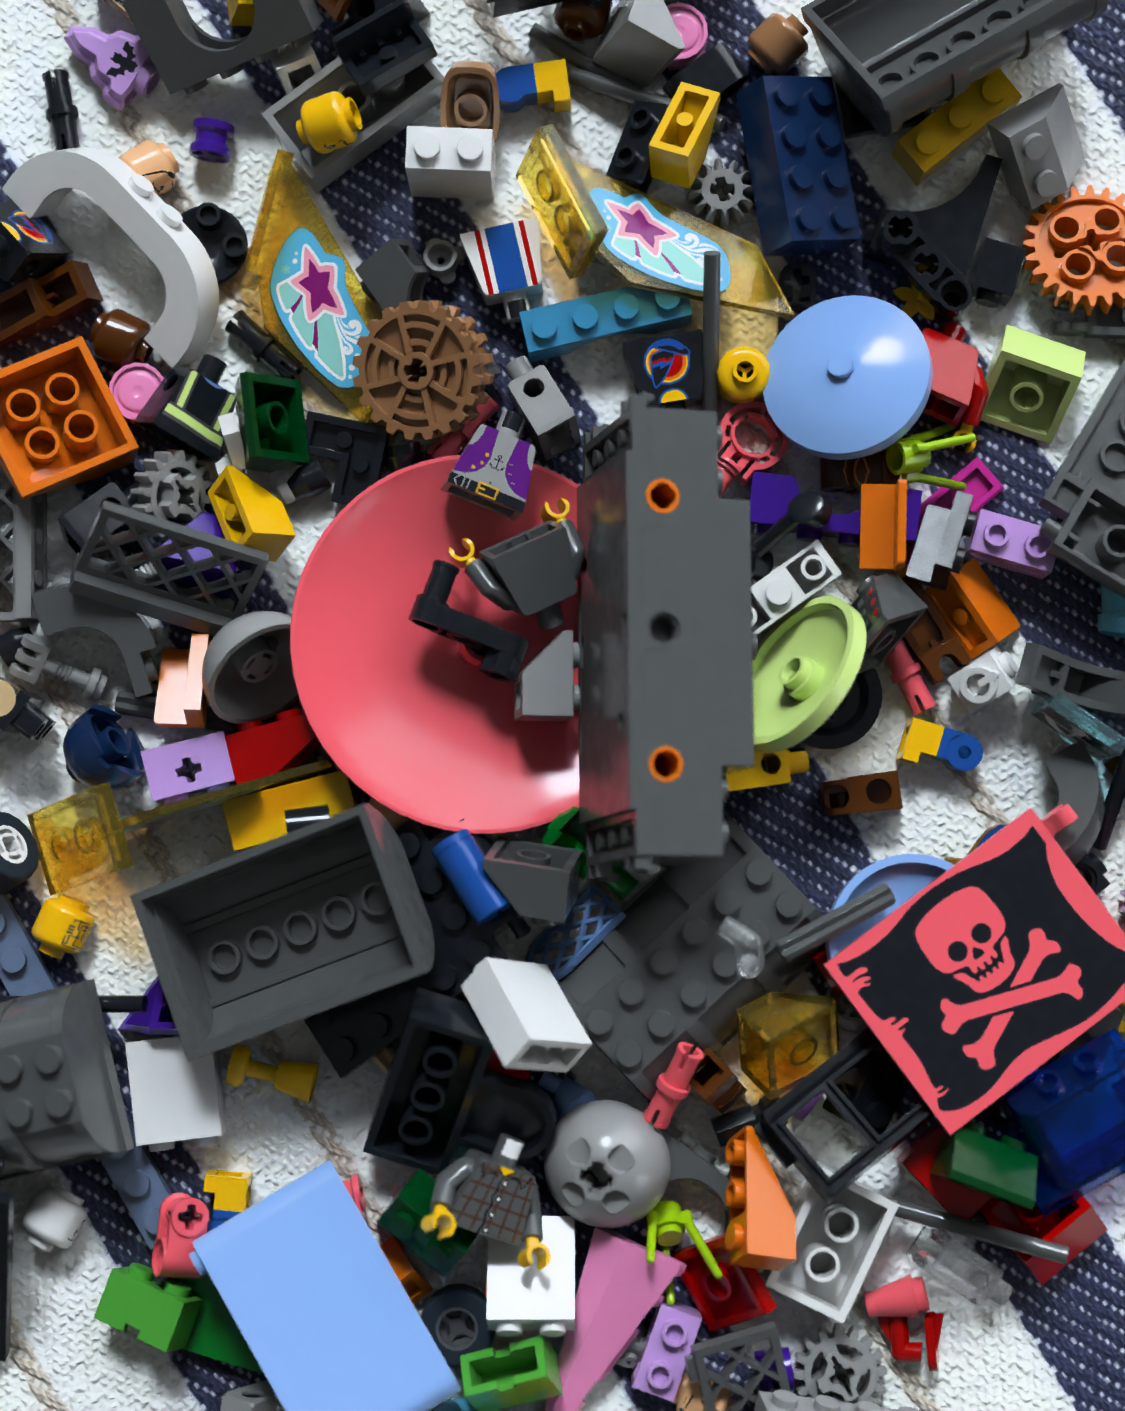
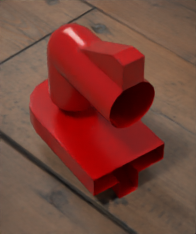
(904, 1351)

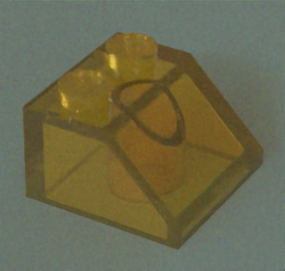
(786, 1039)

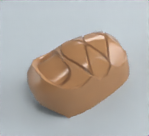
(471, 97)

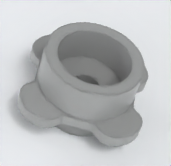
(443, 249)

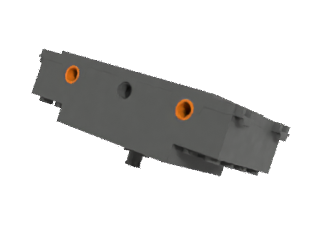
(660, 640)

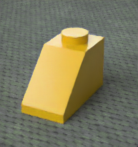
(683, 135)
(250, 513)

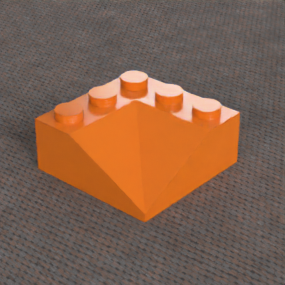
(60, 421)

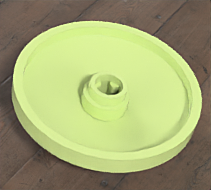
(805, 670)

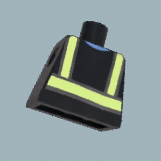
(188, 407)

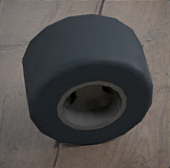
(454, 1335)

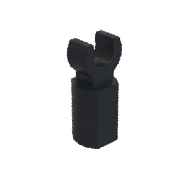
(733, 1121)

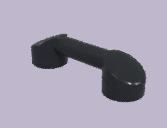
(805, 508)

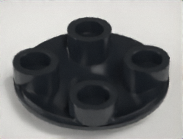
(221, 237)

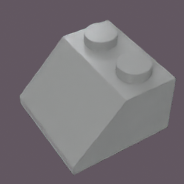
(1038, 147)

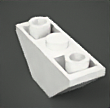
(791, 585)

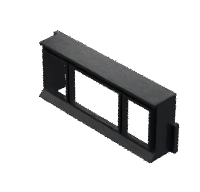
(790, 1150)

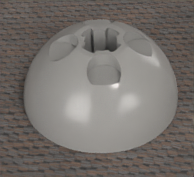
(250, 668)
(611, 1142)

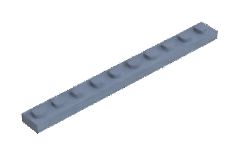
(130, 1171)

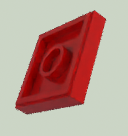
(728, 1300)

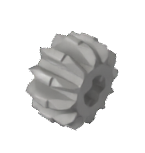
(733, 186)

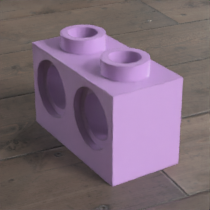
(1010, 544)
(666, 1344)

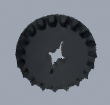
(853, 715)

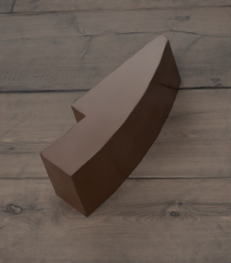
(46, 301)

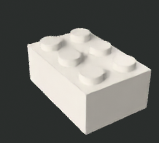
(833, 1247)

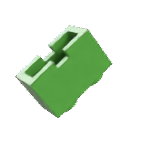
(155, 1307)
(511, 1375)

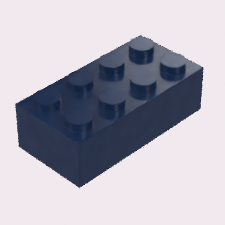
(798, 165)

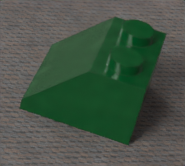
(271, 422)
(988, 1165)
(403, 1221)

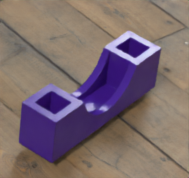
(774, 492)

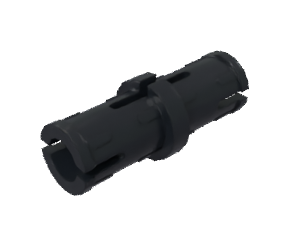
(60, 109)
(263, 346)

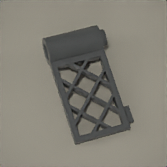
(742, 1340)

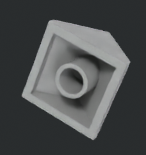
(639, 41)

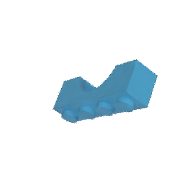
(577, 322)

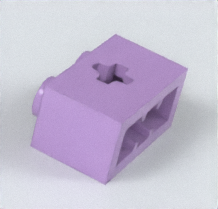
(165, 767)

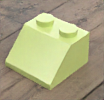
(1031, 384)

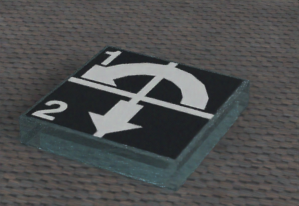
(1078, 725)

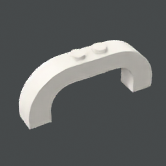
(154, 227)

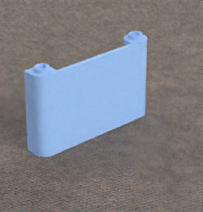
(323, 1303)

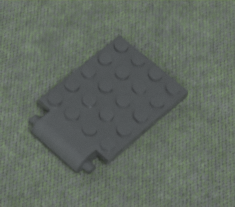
(1091, 494)

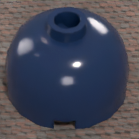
(101, 751)

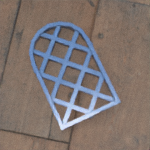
(592, 939)

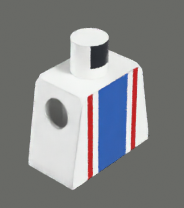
(506, 264)

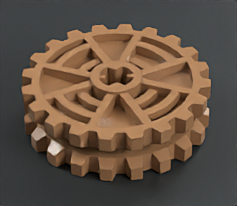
(391, 373)

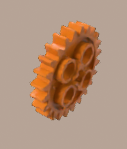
(1085, 251)

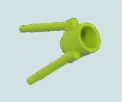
(912, 455)
(667, 1226)

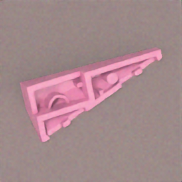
(609, 1306)

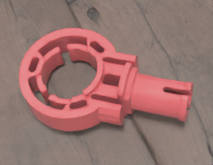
(729, 468)

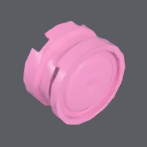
(693, 32)
(133, 388)

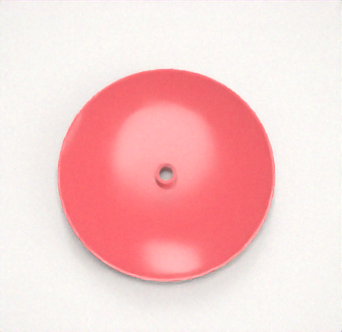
(408, 705)

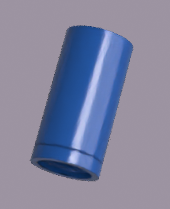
(462, 865)

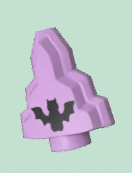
(115, 62)

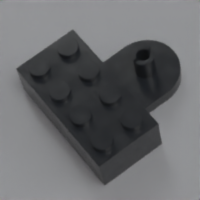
(447, 1097)

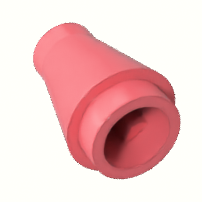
(898, 1299)

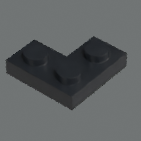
(356, 446)

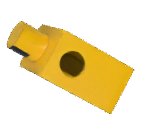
(777, 769)

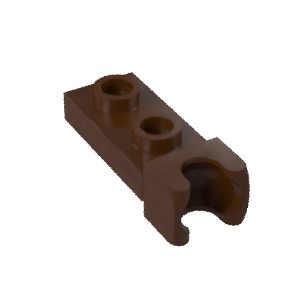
(931, 637)

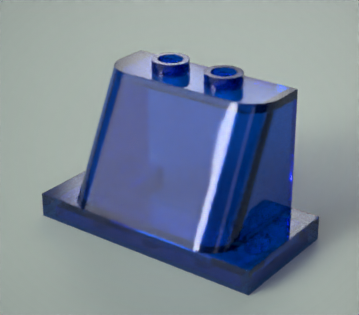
(1073, 1121)

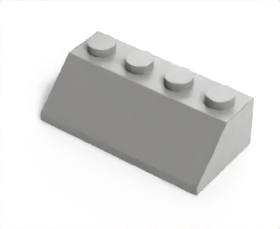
(382, 116)

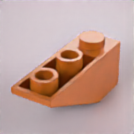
(760, 1215)

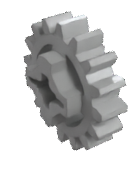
(168, 493)
(854, 1364)

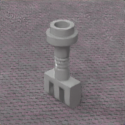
(40, 662)

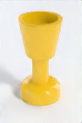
(289, 1077)

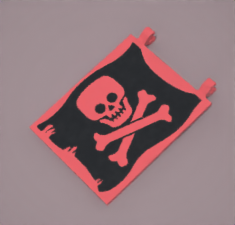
(987, 969)

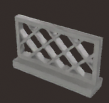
(28, 550)

